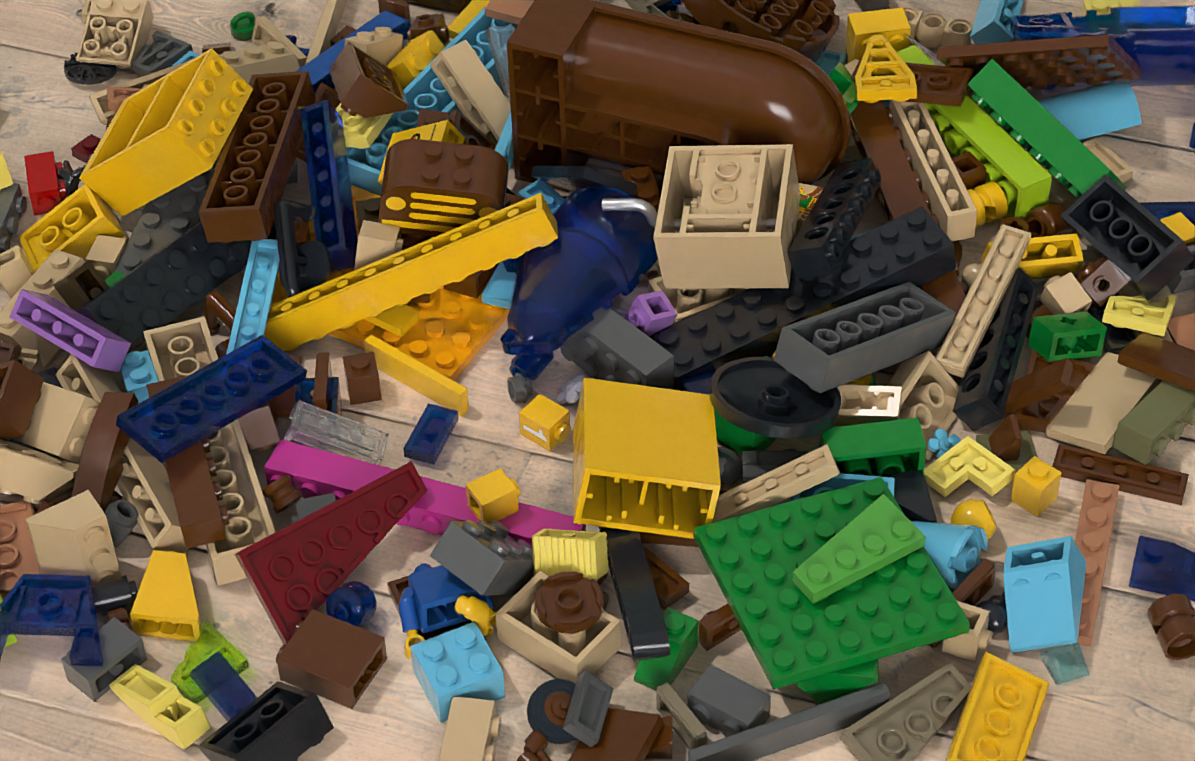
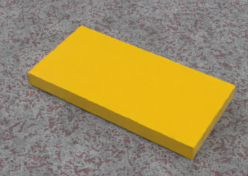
(998, 713)

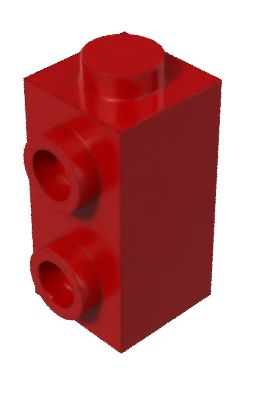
(43, 182)

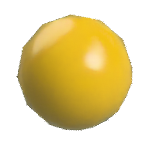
(975, 513)

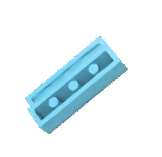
(1095, 109)

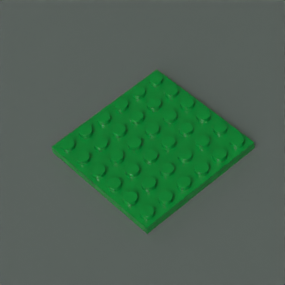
(865, 621)

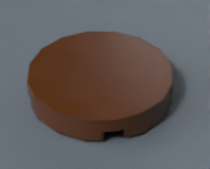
(569, 602)

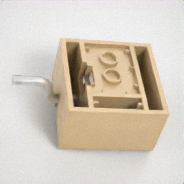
(723, 216)

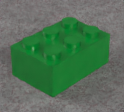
(877, 447)

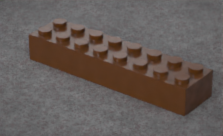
(257, 159)

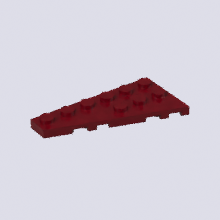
(316, 554)

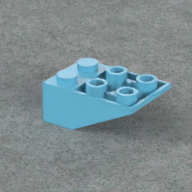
(1043, 593)

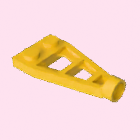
(883, 61)

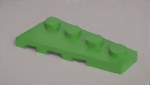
(862, 547)

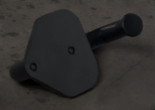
(300, 265)

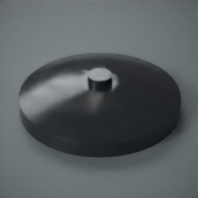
(771, 401)

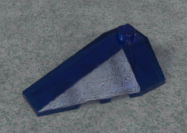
(1163, 566)

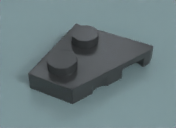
(161, 54)

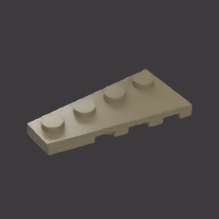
(909, 720)

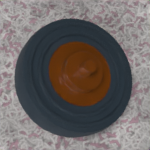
(549, 708)

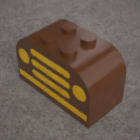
(440, 185)

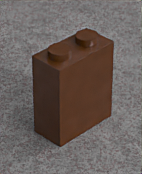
(331, 658)

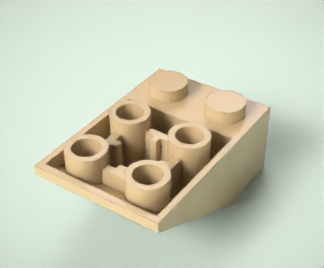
(115, 31)

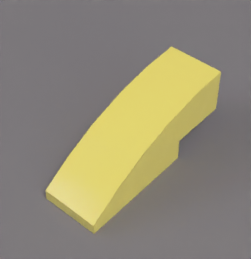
(161, 706)

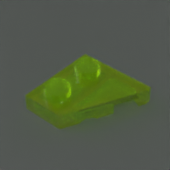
(207, 644)

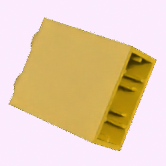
(644, 459)

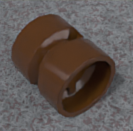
(1175, 625)

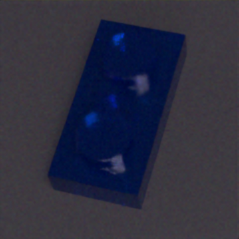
(431, 434)
(222, 685)

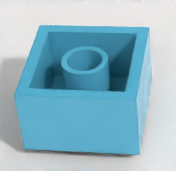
(457, 666)

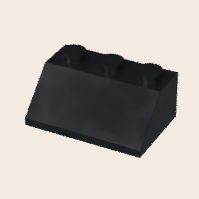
(271, 728)

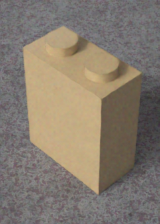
(60, 423)

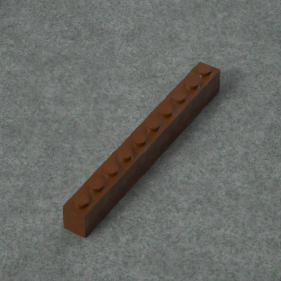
(899, 185)

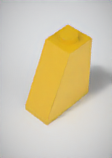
(166, 599)

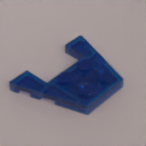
(54, 608)

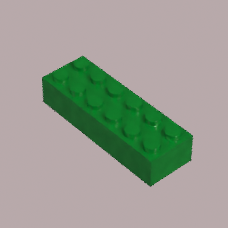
(1038, 130)

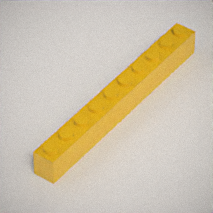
(411, 273)

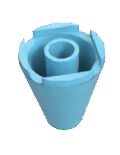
(953, 549)

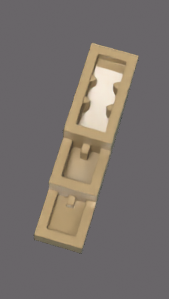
(868, 404)

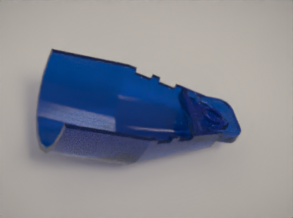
(1154, 36)
(578, 272)

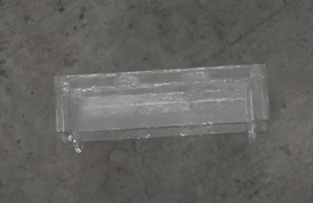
(336, 433)

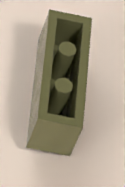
(1155, 422)

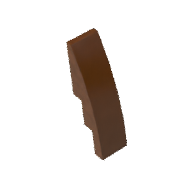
(100, 459)

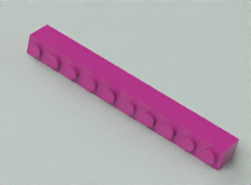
(323, 473)

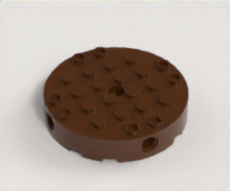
(797, 24)

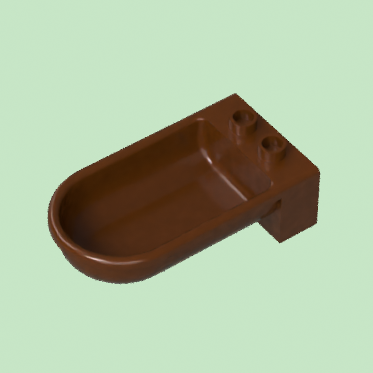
(635, 82)

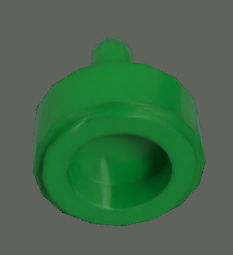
(243, 25)

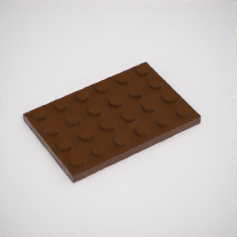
(1050, 60)

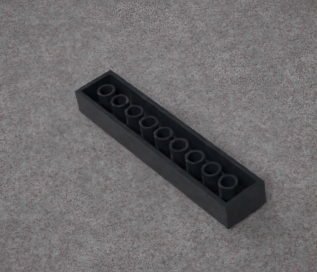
(752, 321)

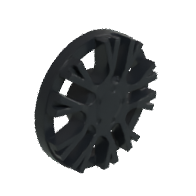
(88, 70)

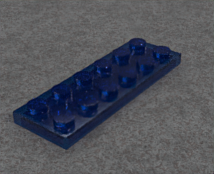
(211, 398)

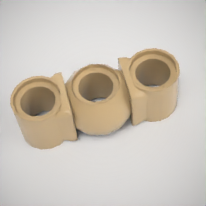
(935, 31)

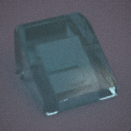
(1065, 663)

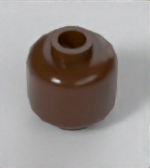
(1046, 220)

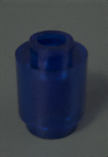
(530, 364)

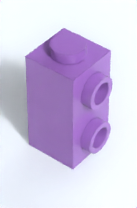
(651, 313)

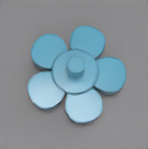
(942, 443)

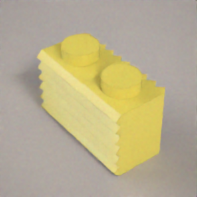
(569, 552)

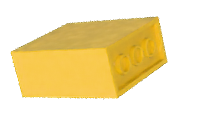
(167, 133)

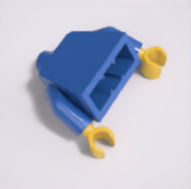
(431, 603)

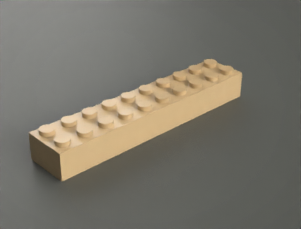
(179, 352)

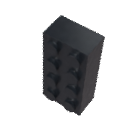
(1128, 236)

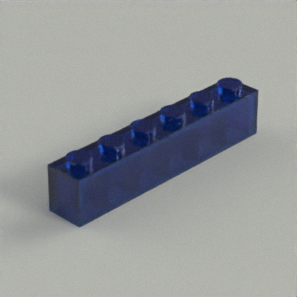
(330, 183)

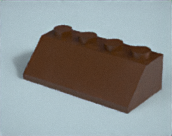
(366, 84)

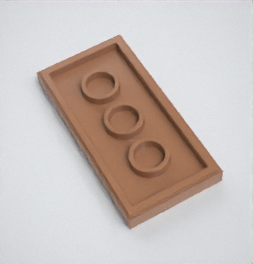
(16, 546)

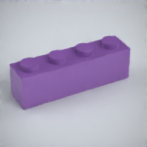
(70, 330)

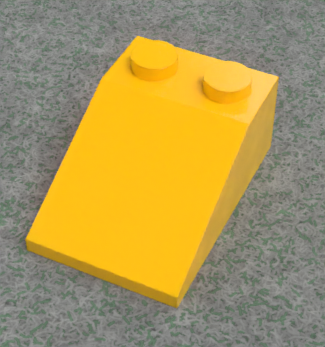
(70, 227)

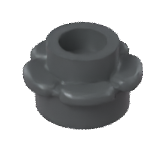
(519, 388)

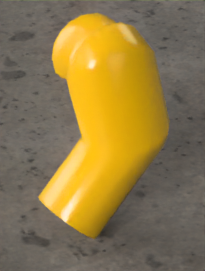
(474, 610)

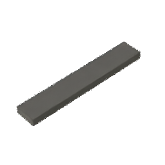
(794, 728)

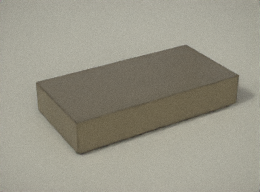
(684, 721)

